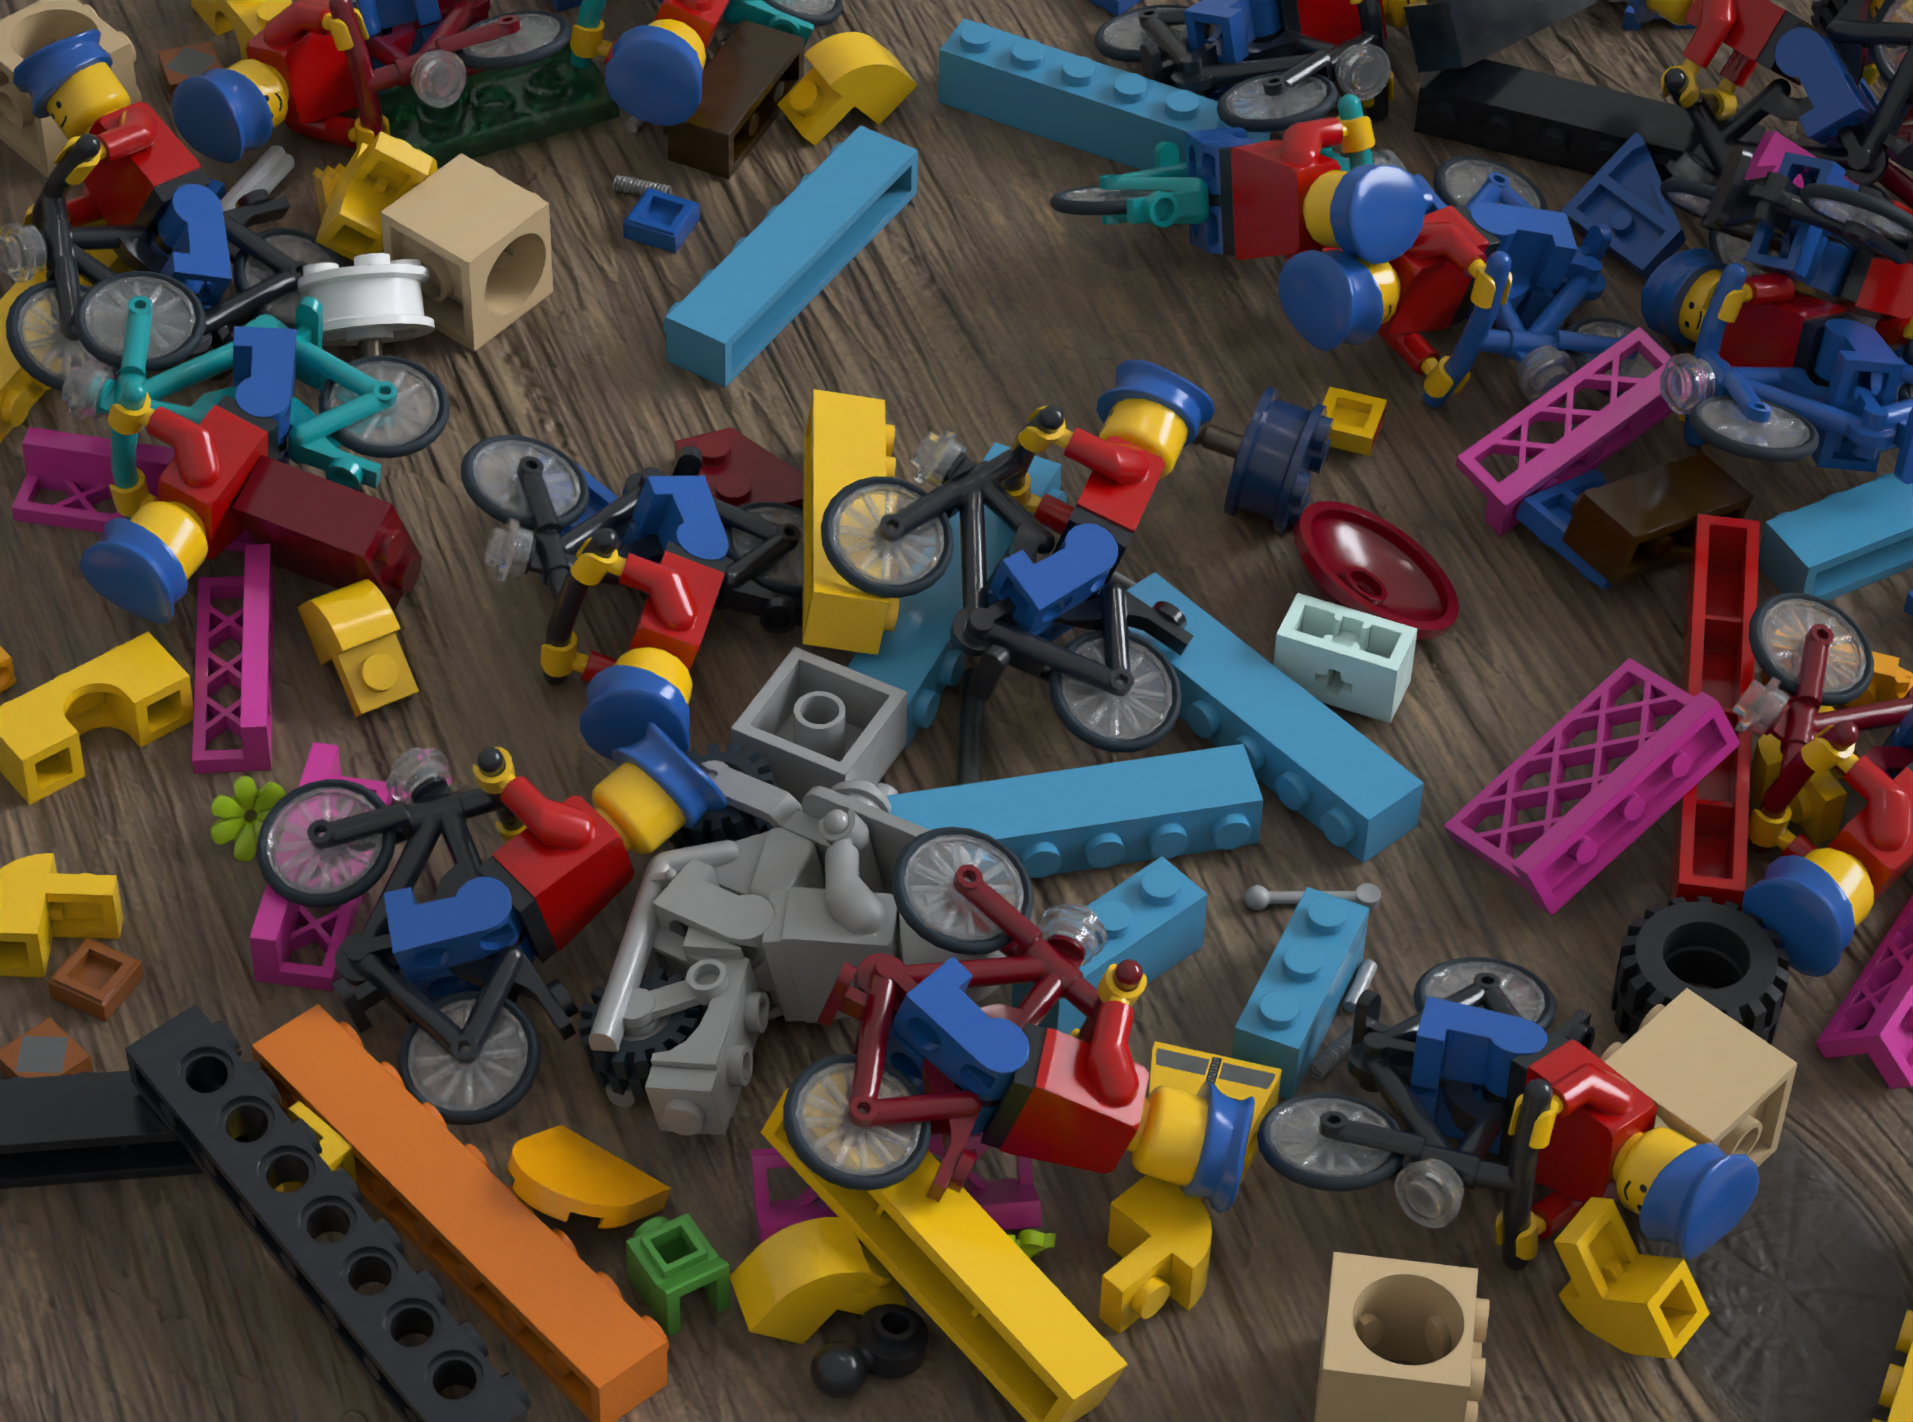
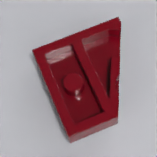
(743, 470)

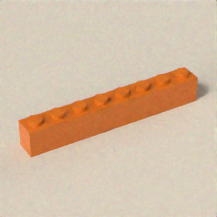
(469, 1221)

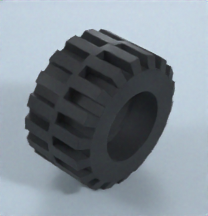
(1707, 947)

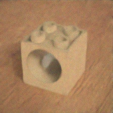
(25, 33)
(481, 245)
(1708, 1076)
(1405, 1313)

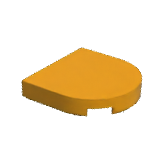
(568, 1174)

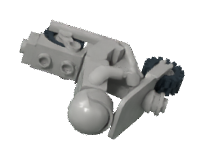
(752, 928)

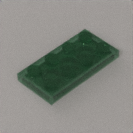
(502, 109)

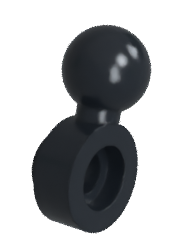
(887, 1343)

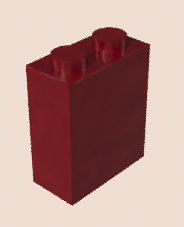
(328, 530)

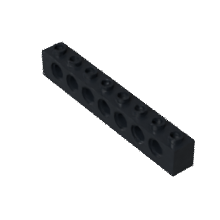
(194, 1052)

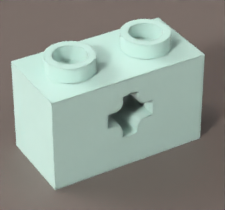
(1346, 656)

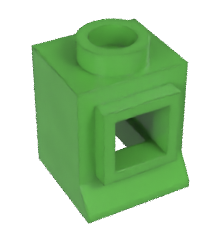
(673, 1260)

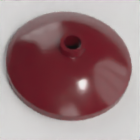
(1374, 568)

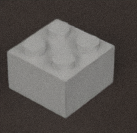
(823, 724)

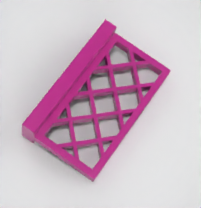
(1614, 805)

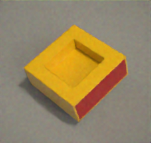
(1356, 419)

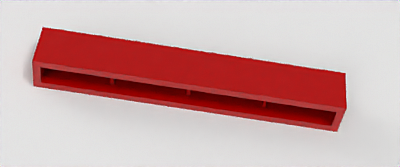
(1718, 660)

